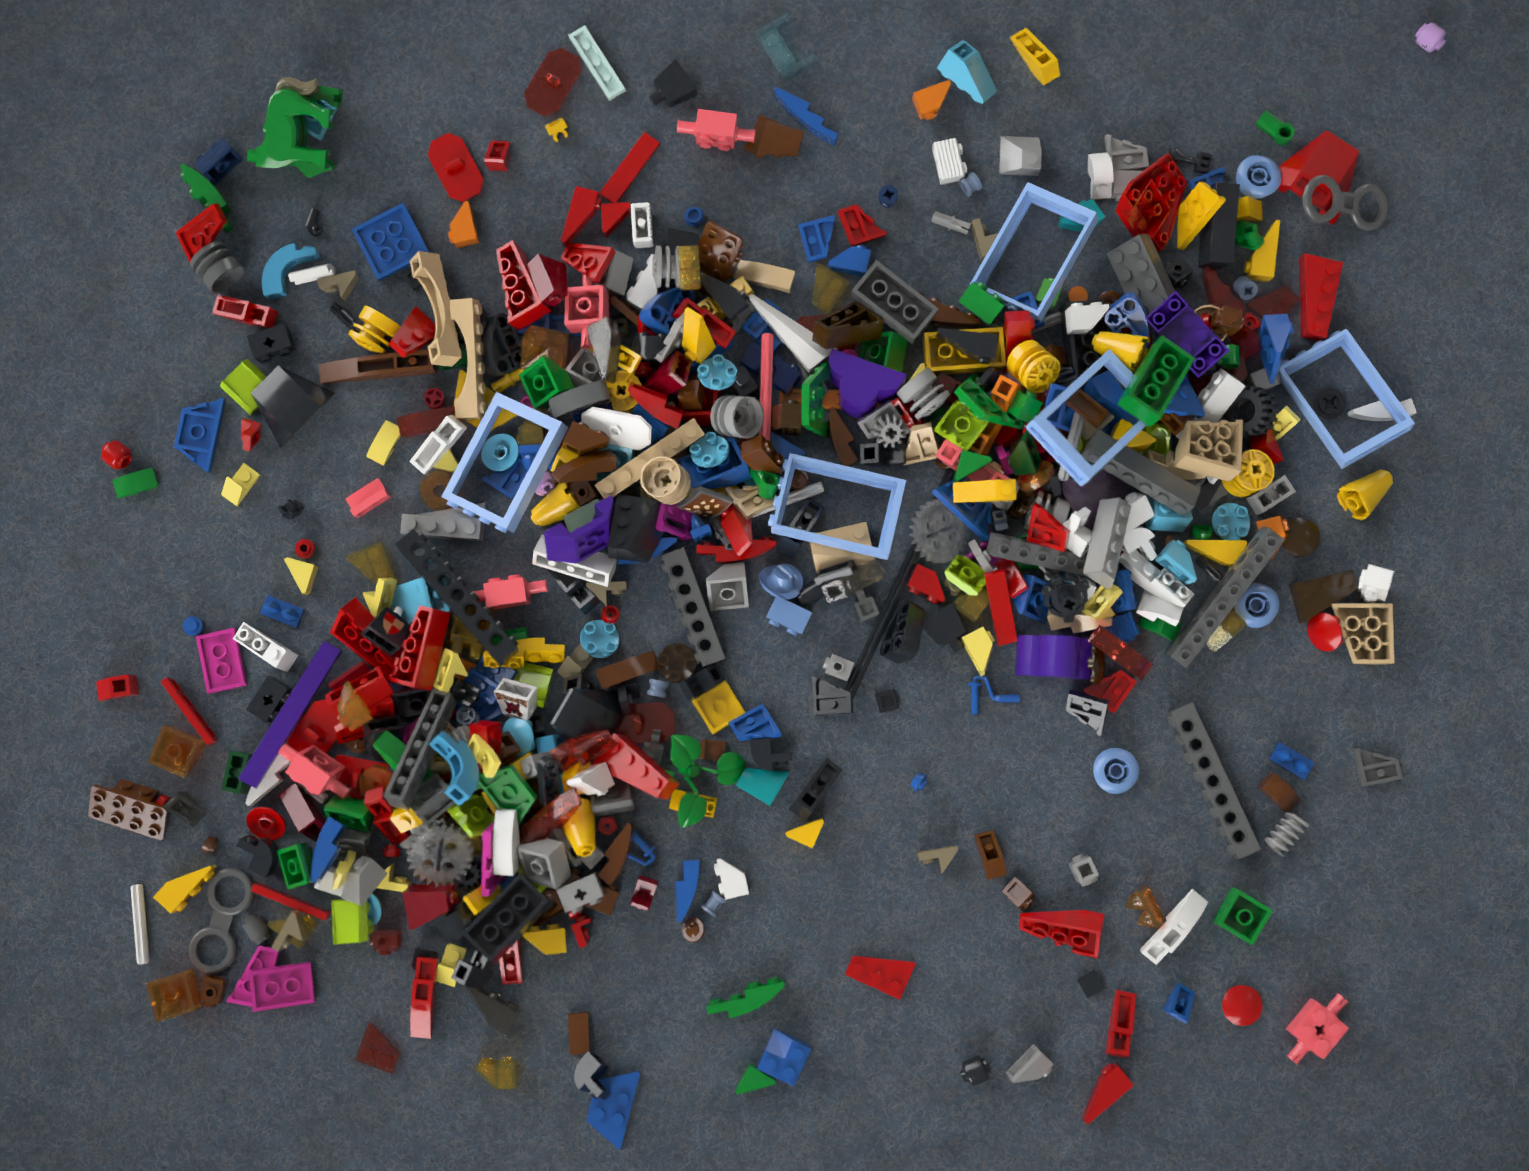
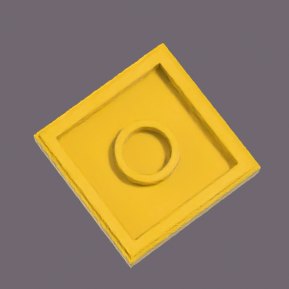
(718, 707)

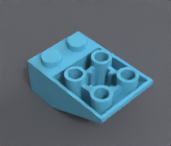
(968, 71)
(1166, 518)
(416, 593)

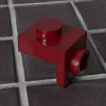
(644, 893)

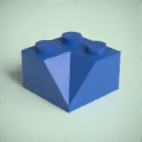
(784, 1057)

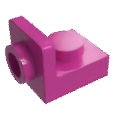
(1004, 459)

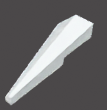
(791, 333)

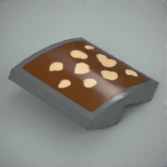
(705, 502)

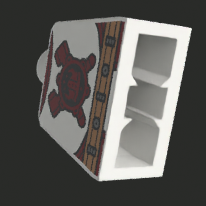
(516, 698)

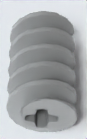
(1285, 833)

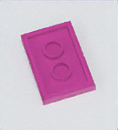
(221, 661)
(281, 986)

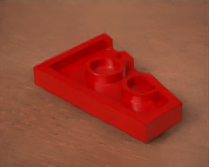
(588, 259)
(414, 333)
(882, 974)

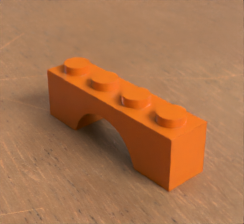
(1002, 395)

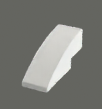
(1377, 412)
(438, 443)
(269, 782)
(505, 842)

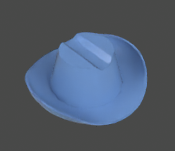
(1258, 176)
(781, 581)
(1258, 605)
(1116, 770)

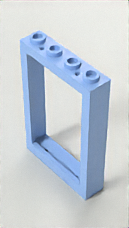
(1055, 204)
(1372, 377)
(1059, 447)
(846, 473)
(533, 477)

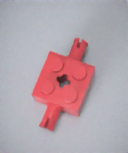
(716, 130)
(584, 307)
(509, 592)
(315, 770)
(1329, 1026)

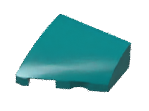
(762, 783)

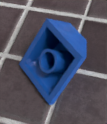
(1031, 602)

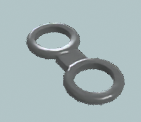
(1345, 203)
(221, 921)

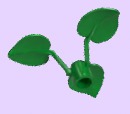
(683, 753)

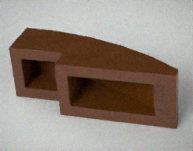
(841, 439)
(586, 467)
(627, 669)
(618, 855)

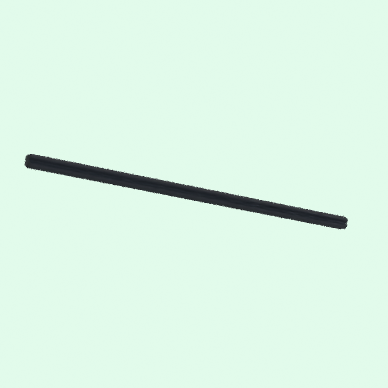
(889, 606)

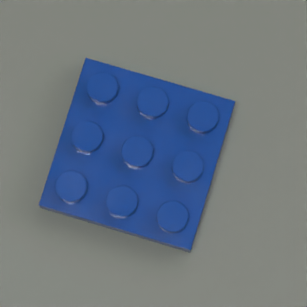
(389, 241)

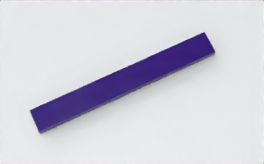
(289, 715)

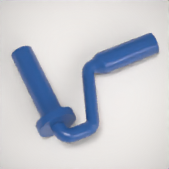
(975, 694)
(645, 847)

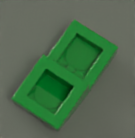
(135, 482)

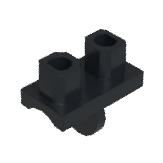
(465, 693)

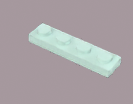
(597, 63)

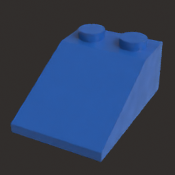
(1273, 342)
(1107, 393)
(728, 473)

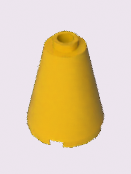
(1127, 347)
(1365, 493)
(555, 505)
(581, 829)

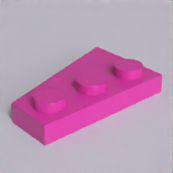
(489, 880)
(263, 958)

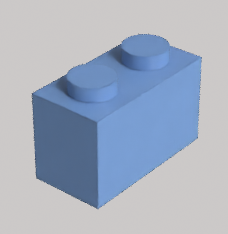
(788, 615)

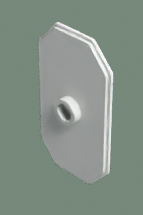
(622, 428)

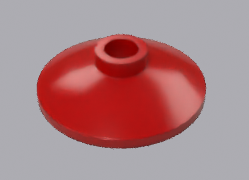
(266, 823)

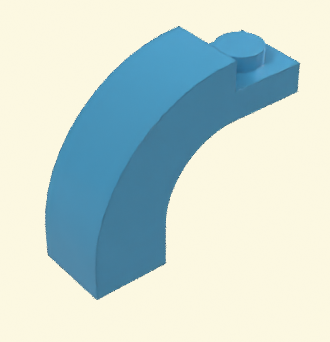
(279, 265)
(463, 766)

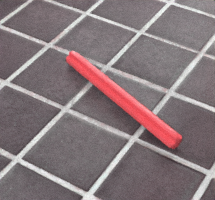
(766, 382)

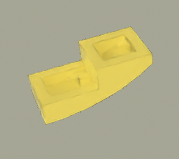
(384, 443)
(484, 755)
(343, 870)

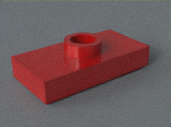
(1015, 580)

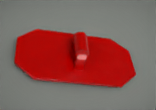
(455, 167)
(315, 728)
(353, 770)

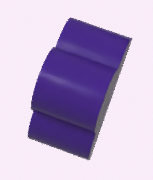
(862, 383)
(1053, 656)

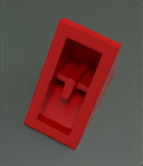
(497, 156)
(613, 215)
(1268, 445)

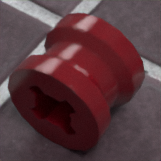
(433, 395)

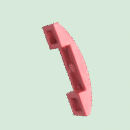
(950, 453)

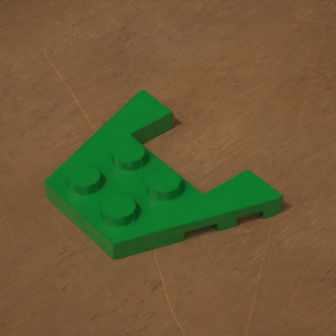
(812, 401)
(982, 406)
(508, 790)

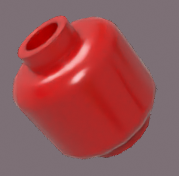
(116, 454)

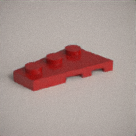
(201, 230)
(378, 710)

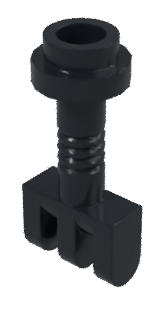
(1197, 161)

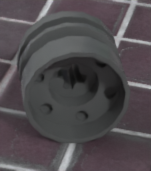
(215, 265)

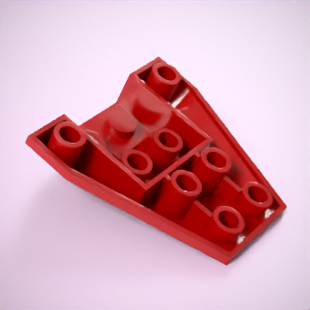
(1322, 156)
(1153, 201)

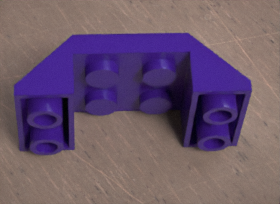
(1185, 329)
(583, 541)

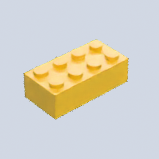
(944, 358)

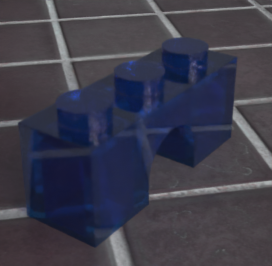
(786, 376)

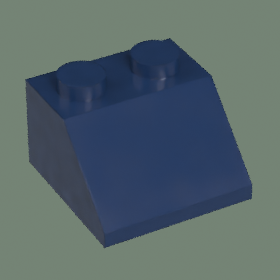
(218, 161)

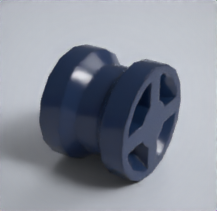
(885, 199)

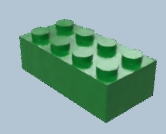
(1156, 381)

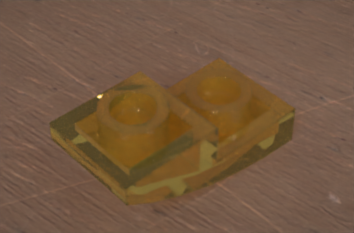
(689, 267)

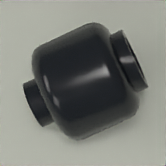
(975, 1070)

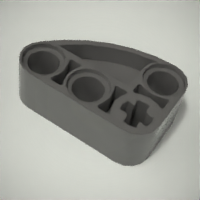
(579, 398)

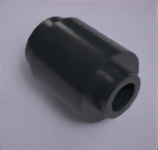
(810, 594)

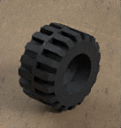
(1264, 410)

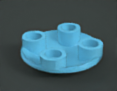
(717, 373)
(709, 450)
(1231, 521)
(599, 638)
(522, 733)

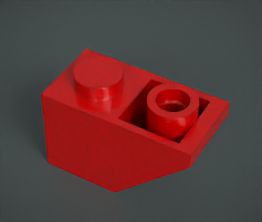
(926, 582)
(117, 687)

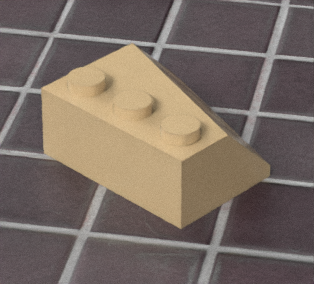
(1211, 448)
(827, 556)
(1367, 632)

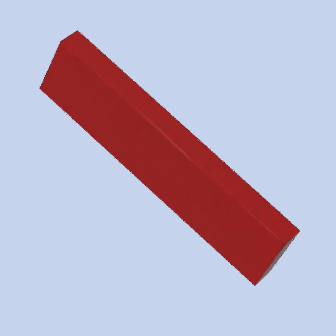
(629, 168)
(1000, 607)
(189, 711)
(291, 901)

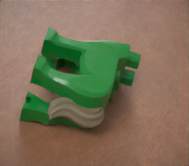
(287, 129)

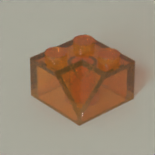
(544, 341)
(176, 750)
(174, 995)

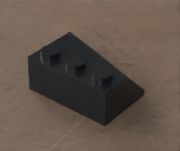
(634, 529)

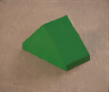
(969, 463)
(1160, 627)
(754, 1079)

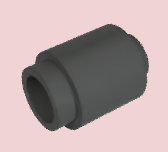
(256, 928)

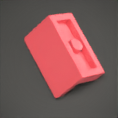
(367, 498)

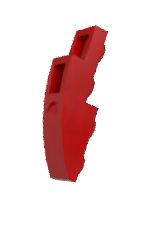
(756, 549)
(423, 997)

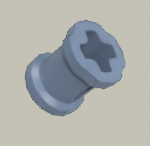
(714, 903)

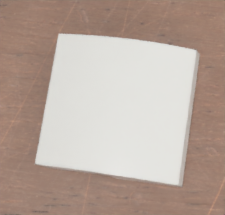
(312, 274)
(1154, 607)

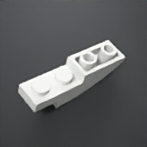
(1157, 582)
(1176, 928)

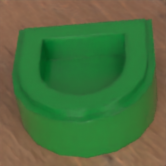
(1201, 532)

